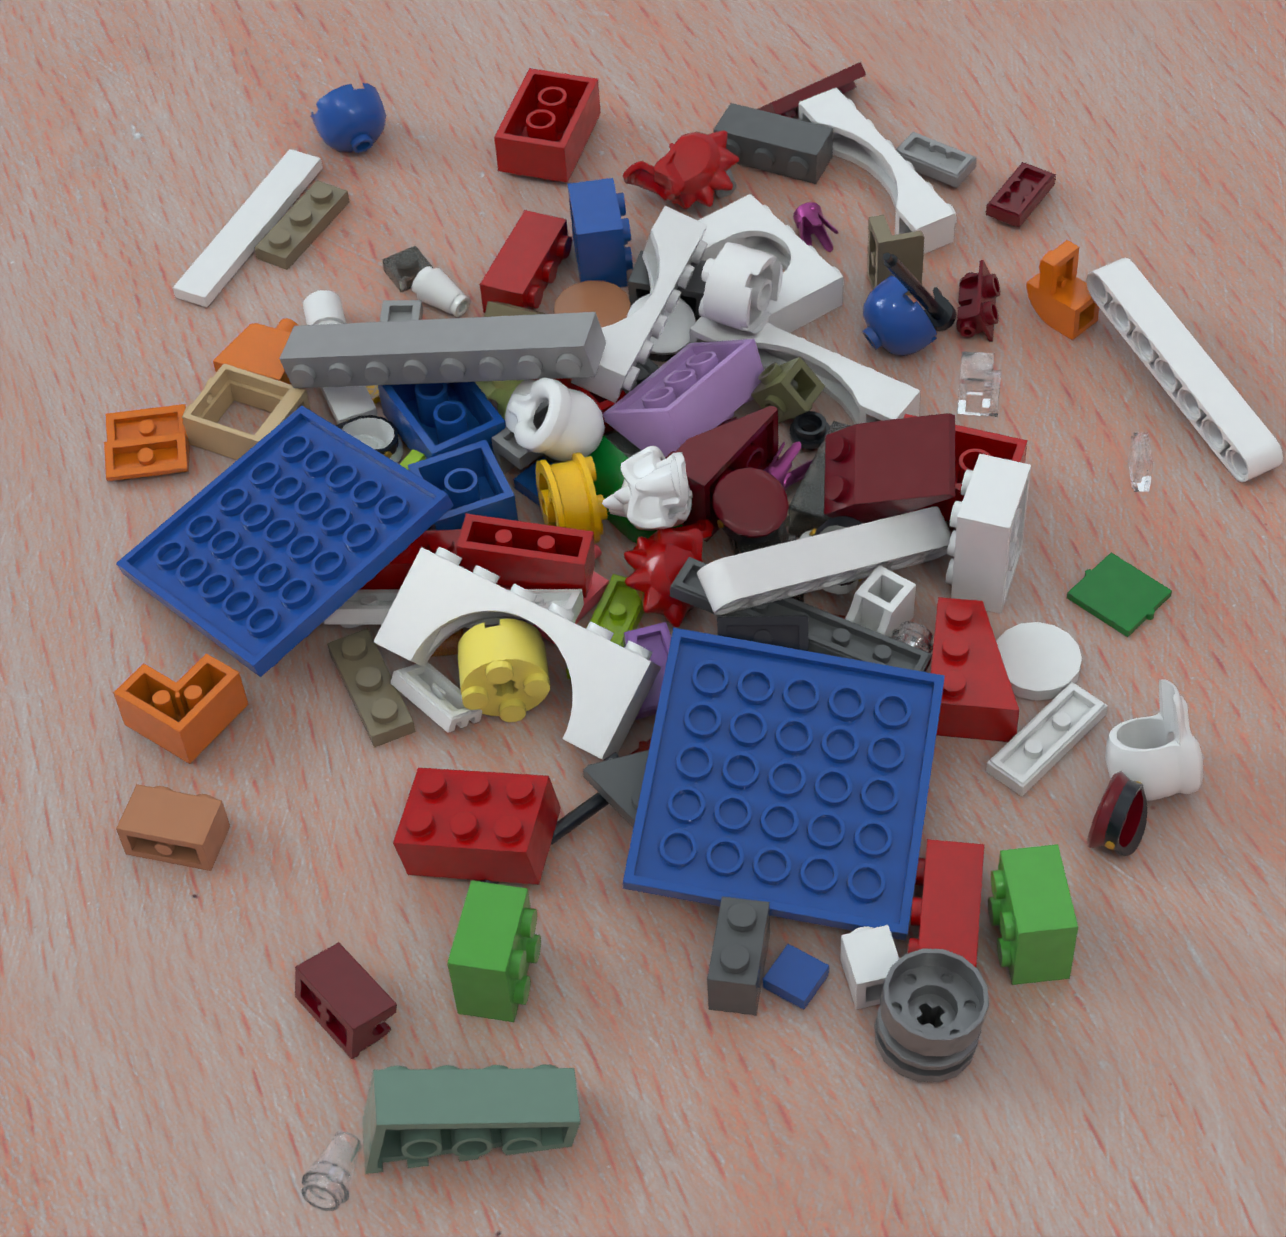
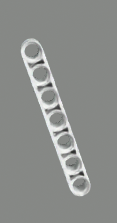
(1184, 370)
(824, 560)

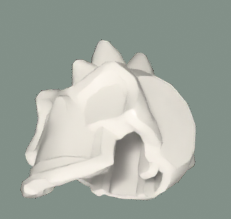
(653, 490)

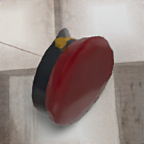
(750, 505)
(1120, 816)

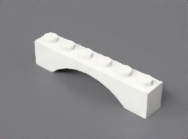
(859, 142)
(668, 257)
(857, 388)

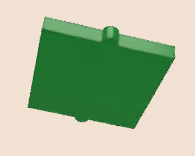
(1119, 594)

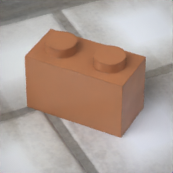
(173, 827)

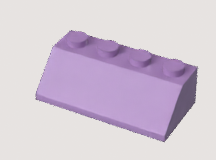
(688, 394)

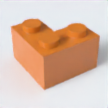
(182, 713)

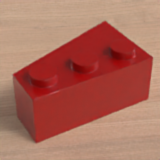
(976, 687)

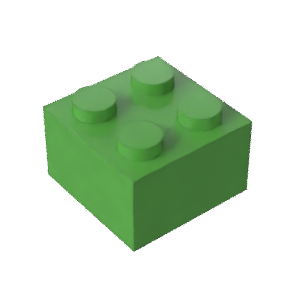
(1033, 914)
(493, 951)

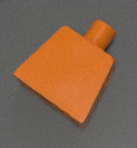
(259, 350)

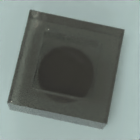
(404, 267)

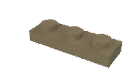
(302, 225)
(370, 688)

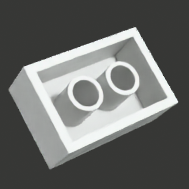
(988, 531)

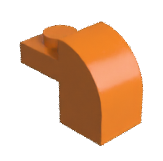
(1060, 295)

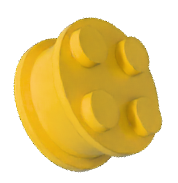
(569, 495)

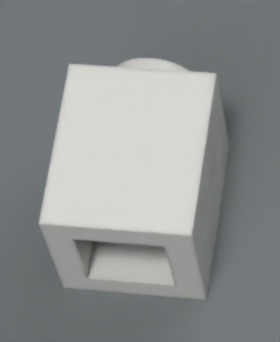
(866, 961)

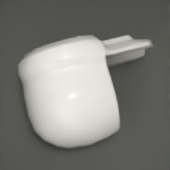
(570, 425)
(1158, 748)

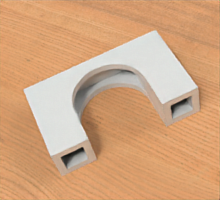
(808, 283)

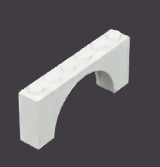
(605, 677)

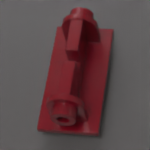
(978, 303)

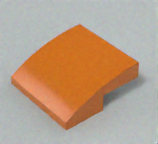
(146, 443)

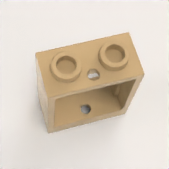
(244, 387)

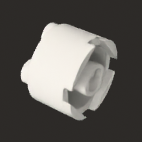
(740, 287)

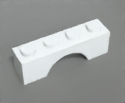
(883, 602)

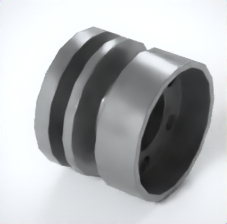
(931, 1015)

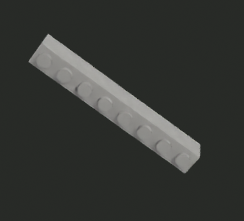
(444, 350)

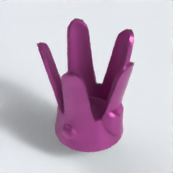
(811, 221)
(784, 463)

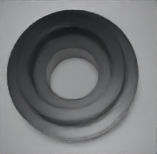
(809, 429)

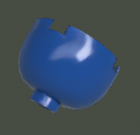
(350, 118)
(895, 320)

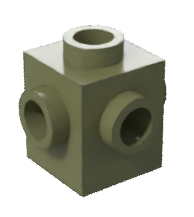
(789, 388)

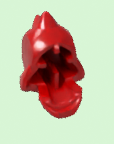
(688, 171)
(658, 563)

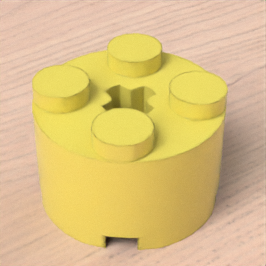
(503, 669)

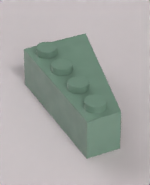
(467, 1113)

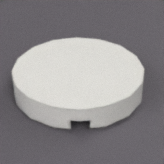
(1039, 659)

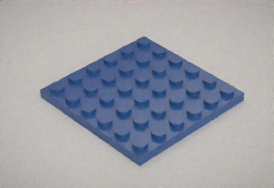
(283, 538)
(786, 782)

